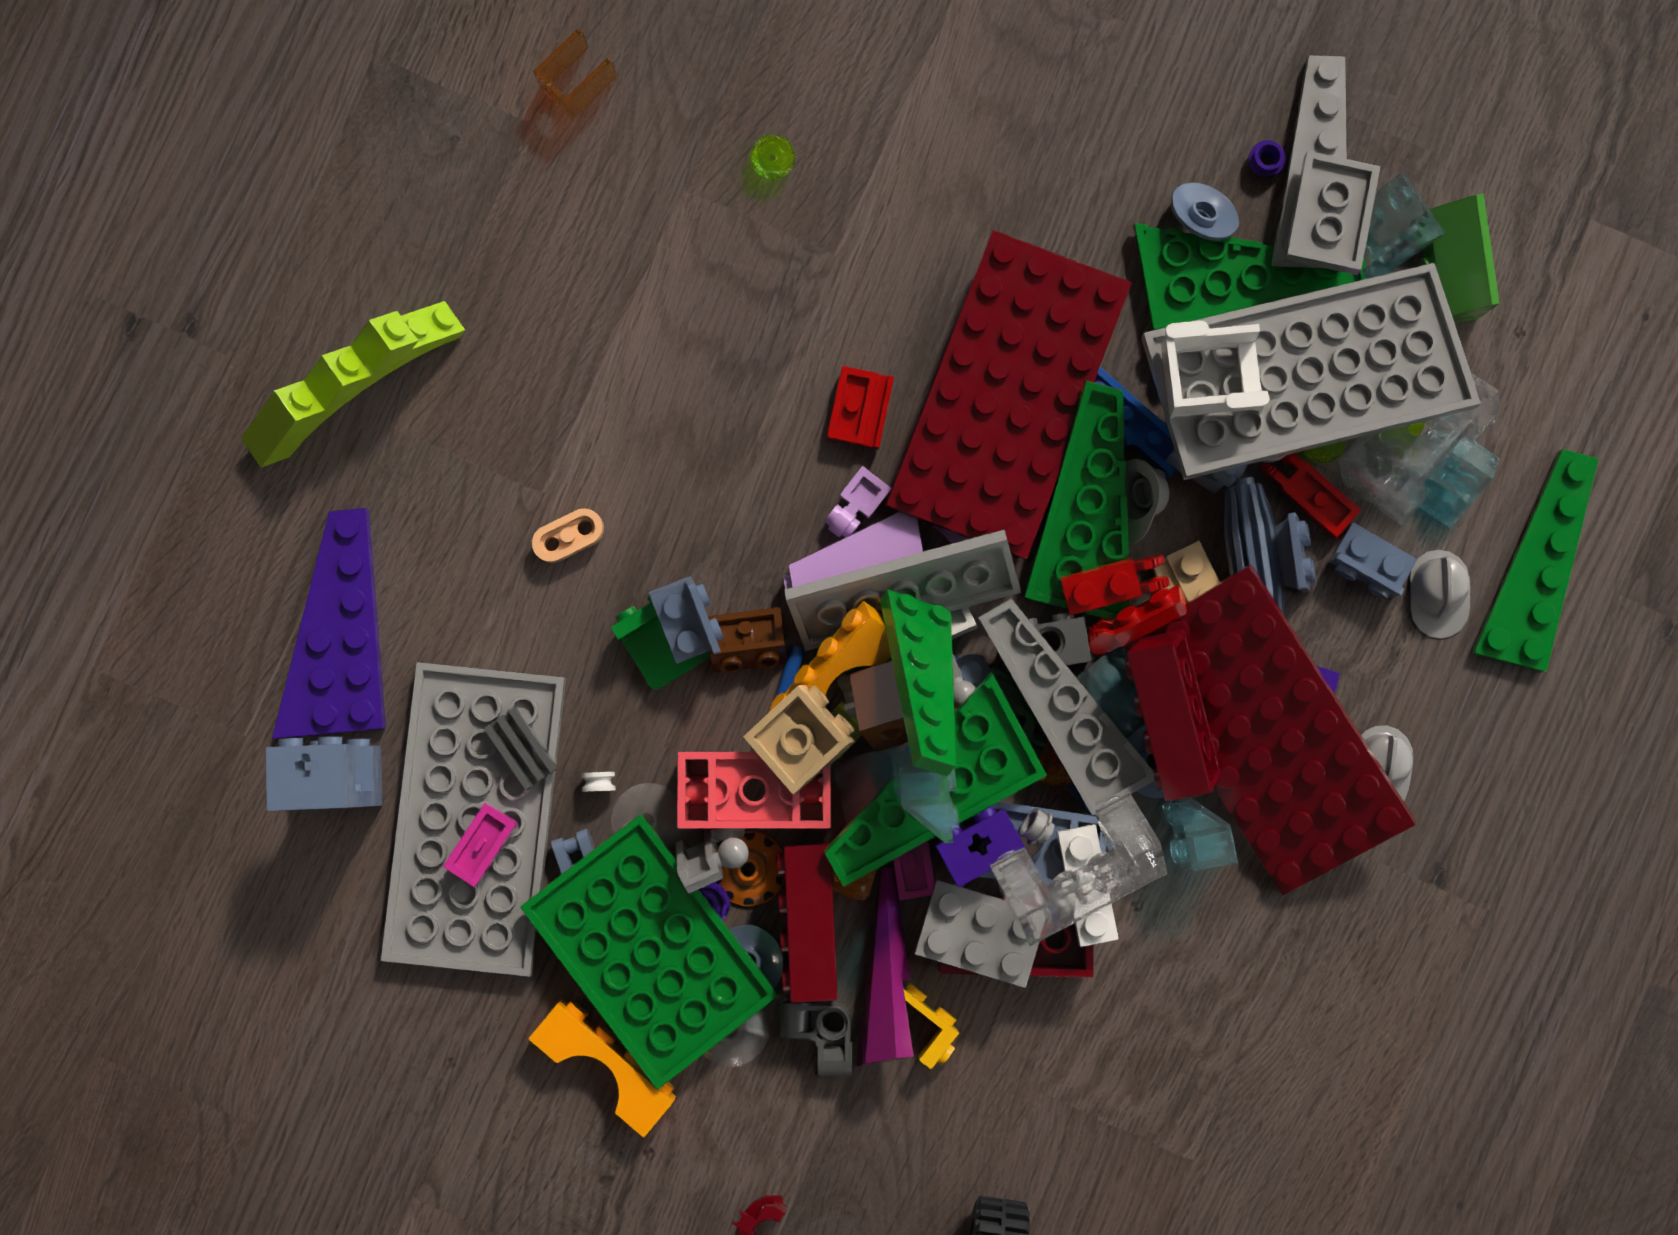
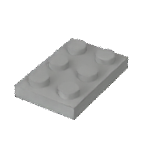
(1332, 212)
(975, 935)

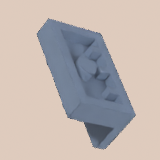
(1372, 562)
(685, 620)

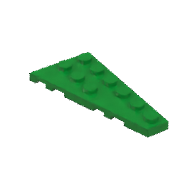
(1204, 278)

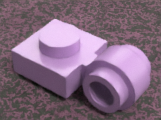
(864, 496)

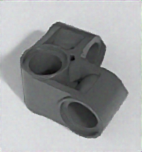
(832, 1047)

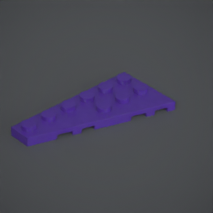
(337, 656)

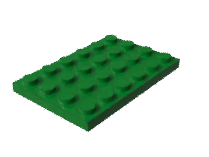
(649, 951)

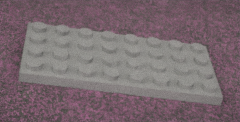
(1333, 371)
(445, 782)

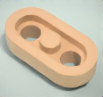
(568, 534)

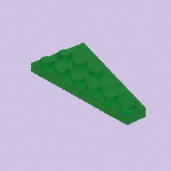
(1088, 503)
(990, 766)

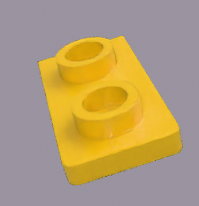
(939, 1046)

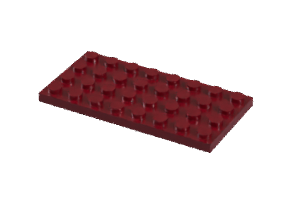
(1008, 393)
(1283, 742)

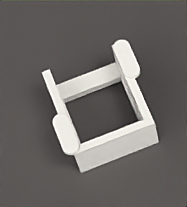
(1197, 336)

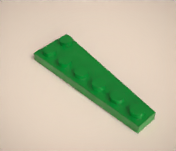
(1532, 594)
(923, 670)

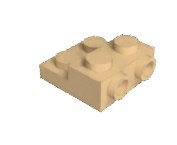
(800, 737)

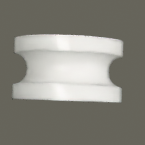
(598, 781)

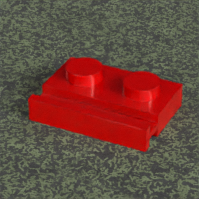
(860, 407)

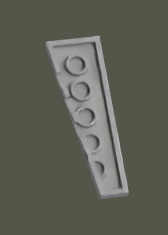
(1317, 129)
(1080, 732)

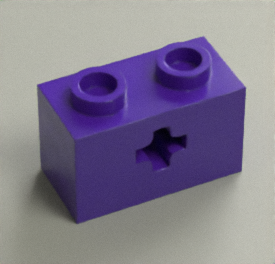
(968, 865)

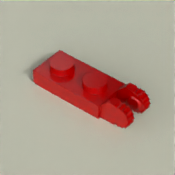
(1313, 495)
(1110, 584)
(1137, 621)

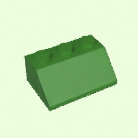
(1464, 258)

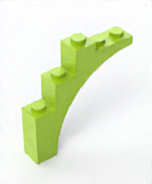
(344, 373)

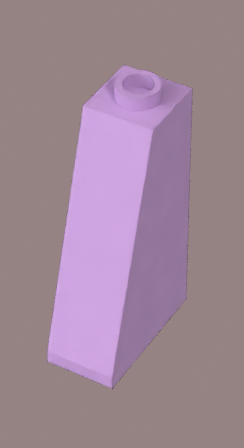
(876, 544)

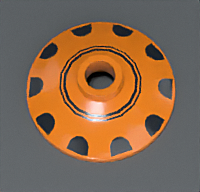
(764, 883)

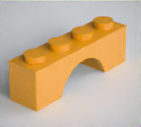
(857, 643)
(569, 1034)

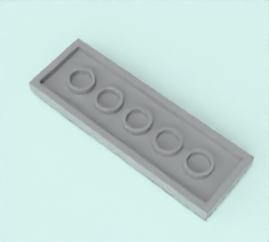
(943, 576)

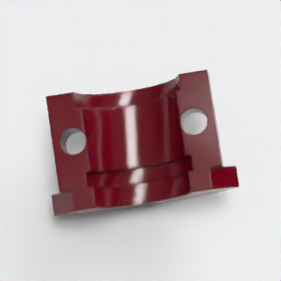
(765, 1208)

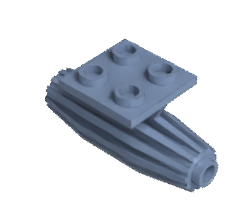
(1272, 550)

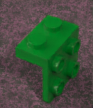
(649, 648)

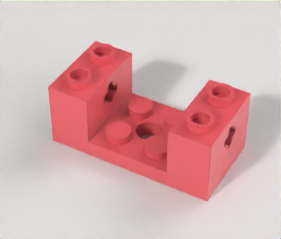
(714, 795)

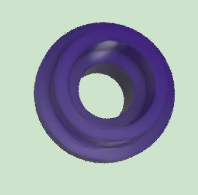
(1271, 149)

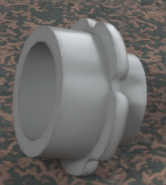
(1037, 827)

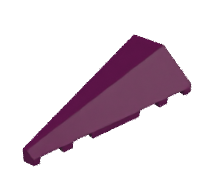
(885, 1019)

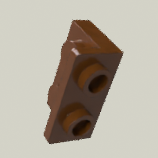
(750, 640)

